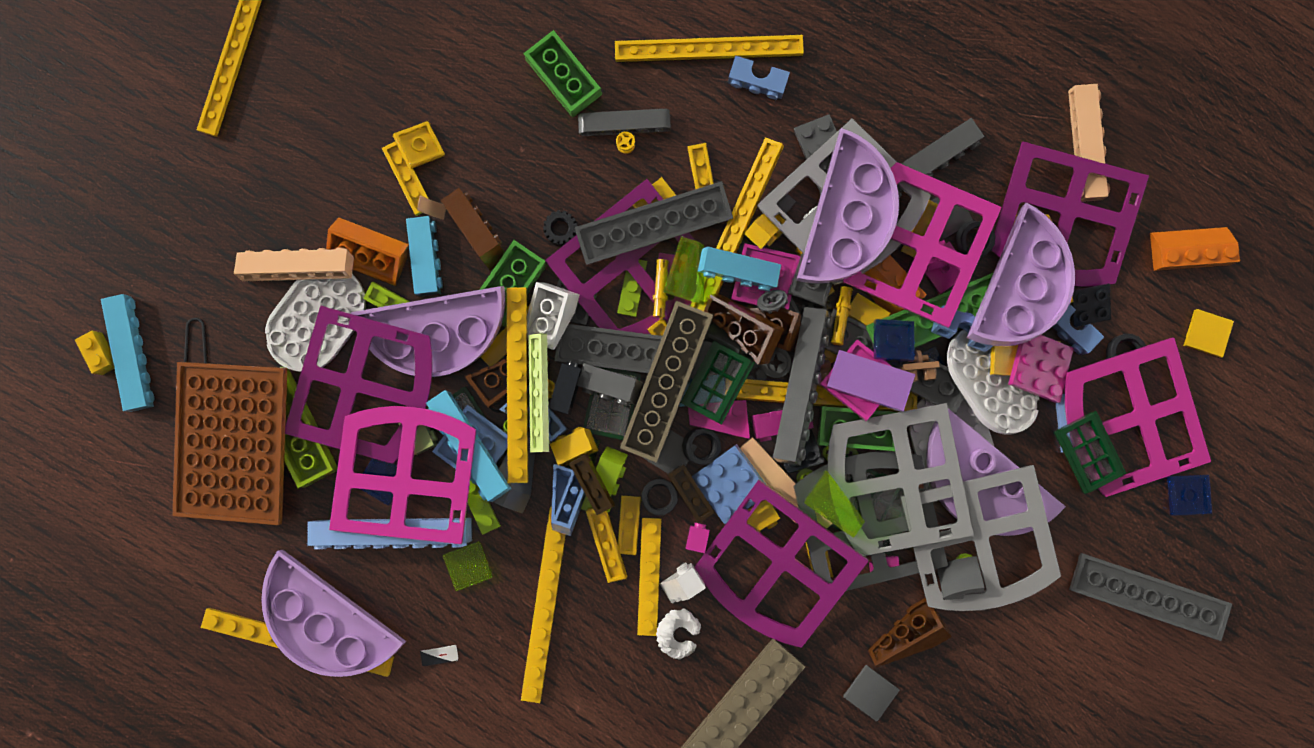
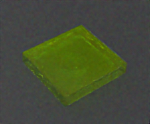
(467, 566)

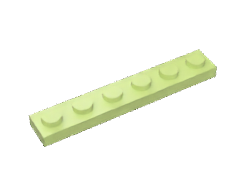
(538, 393)

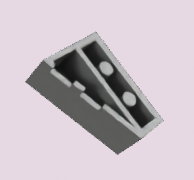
(610, 385)

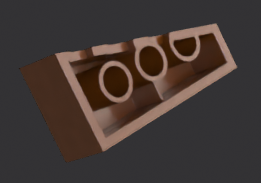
(473, 228)
(750, 330)
(492, 382)

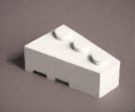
(683, 583)

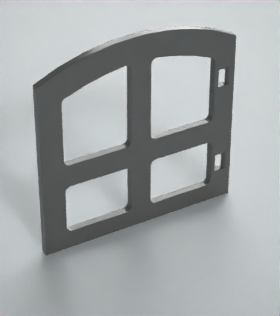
(856, 466)

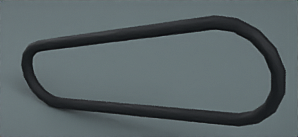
(203, 335)

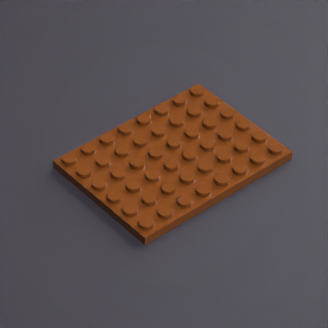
(229, 442)

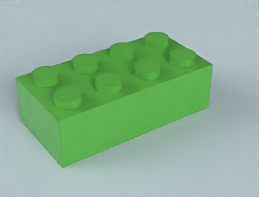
(563, 74)
(514, 270)
(834, 415)

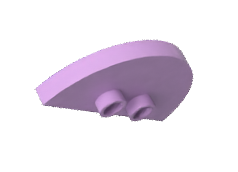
(853, 213)
(1028, 284)
(458, 327)
(980, 459)
(320, 624)

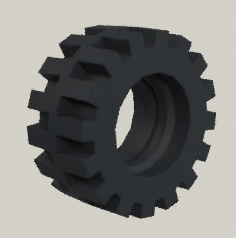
(552, 219)

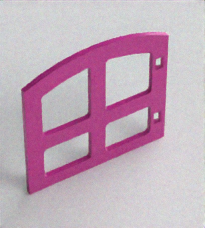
(929, 247)
(1143, 414)
(402, 483)

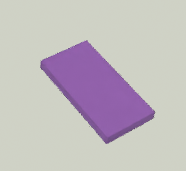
(871, 381)

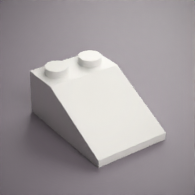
(550, 312)

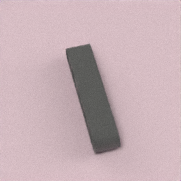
(624, 121)

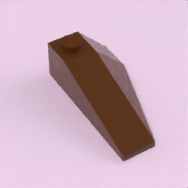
(789, 321)
(914, 633)

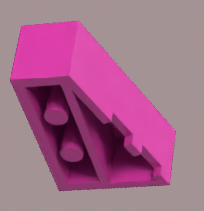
(734, 424)
(767, 425)

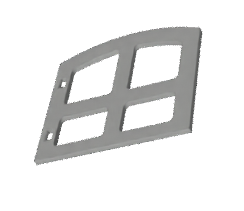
(799, 233)
(907, 478)
(1034, 517)

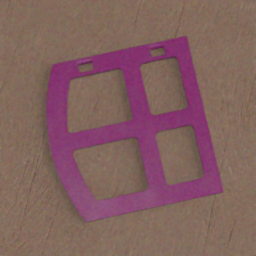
(1072, 207)
(625, 261)
(353, 383)
(782, 560)

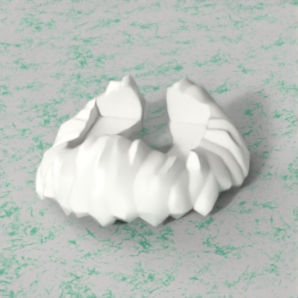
(666, 629)

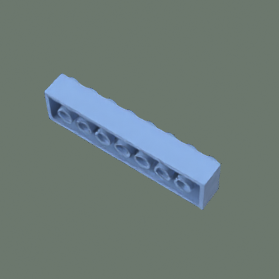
(323, 538)

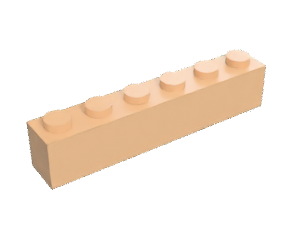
(1089, 136)
(294, 264)
(774, 475)

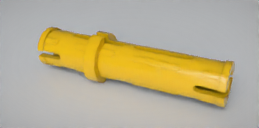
(660, 297)
(843, 308)

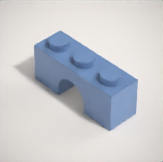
(742, 76)
(961, 320)
(1081, 340)

